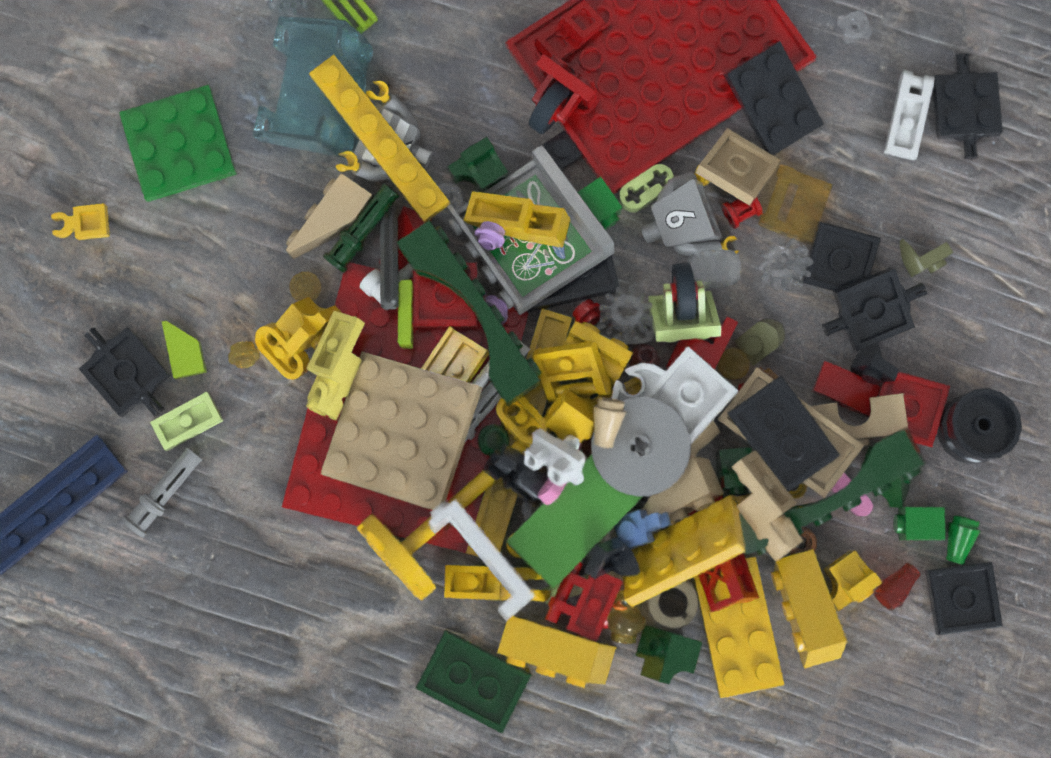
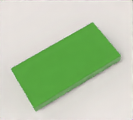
(571, 525)

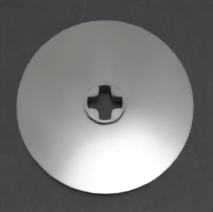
(663, 460)

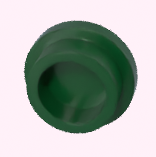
(492, 437)

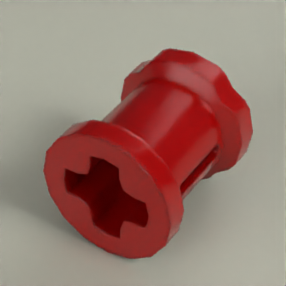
(739, 211)

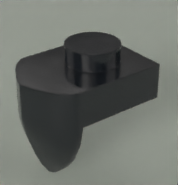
(873, 367)
(612, 556)

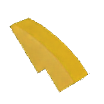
(519, 218)

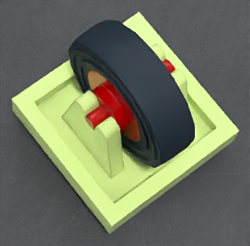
(684, 308)

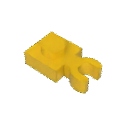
(86, 222)

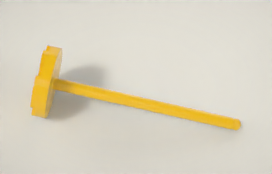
(398, 555)

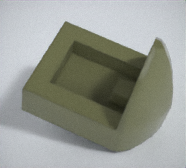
(932, 260)
(761, 339)

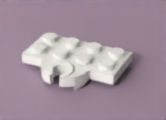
(687, 386)

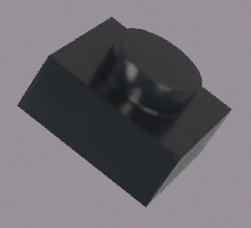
(563, 150)

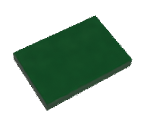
(473, 681)

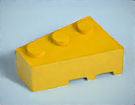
(809, 609)
(556, 652)

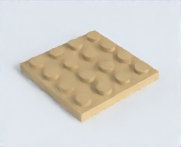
(401, 431)

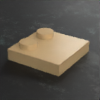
(738, 166)

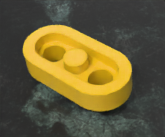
(277, 355)
(524, 422)

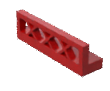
(735, 575)

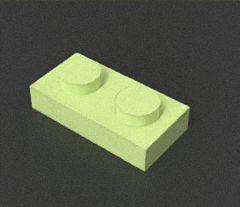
(186, 421)

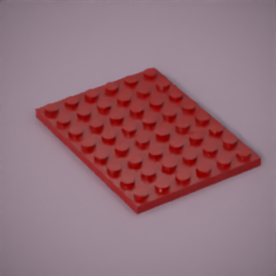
(658, 74)
(336, 500)

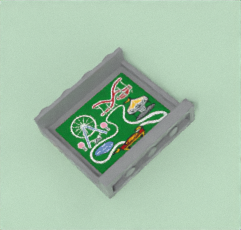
(528, 269)

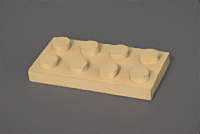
(845, 444)

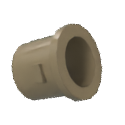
(653, 614)

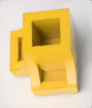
(304, 325)
(571, 416)
(850, 579)

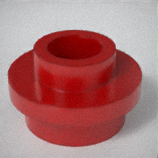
(587, 312)

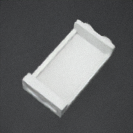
(487, 552)

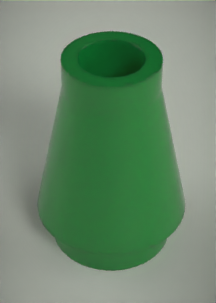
(961, 538)

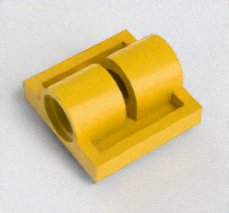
(612, 352)

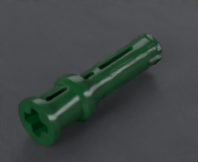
(352, 239)

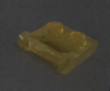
(805, 208)

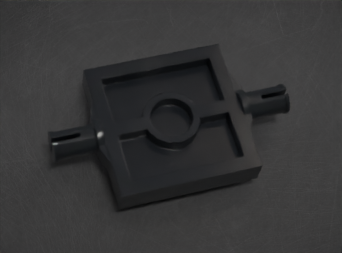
(967, 106)
(874, 309)
(124, 372)

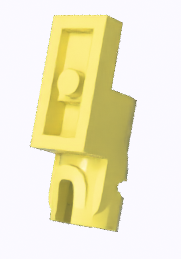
(334, 365)

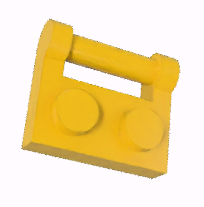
(569, 363)

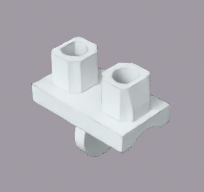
(559, 455)

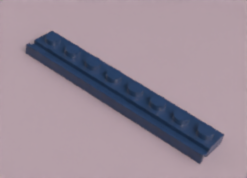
(56, 499)

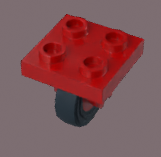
(559, 94)

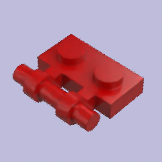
(592, 606)

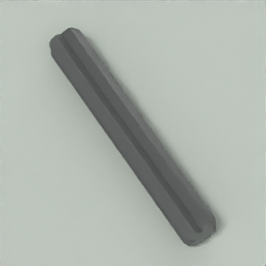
(389, 259)

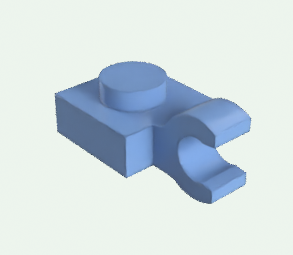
(637, 528)

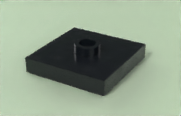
(840, 256)
(964, 598)

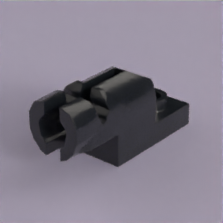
(515, 474)

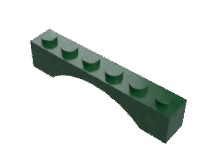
(432, 259)
(888, 460)

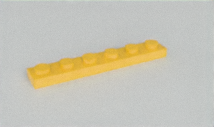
(379, 138)

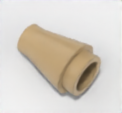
(607, 421)

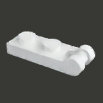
(909, 115)

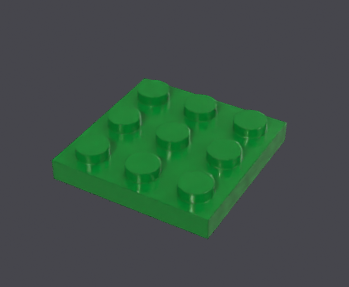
(177, 143)

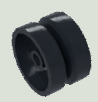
(979, 426)

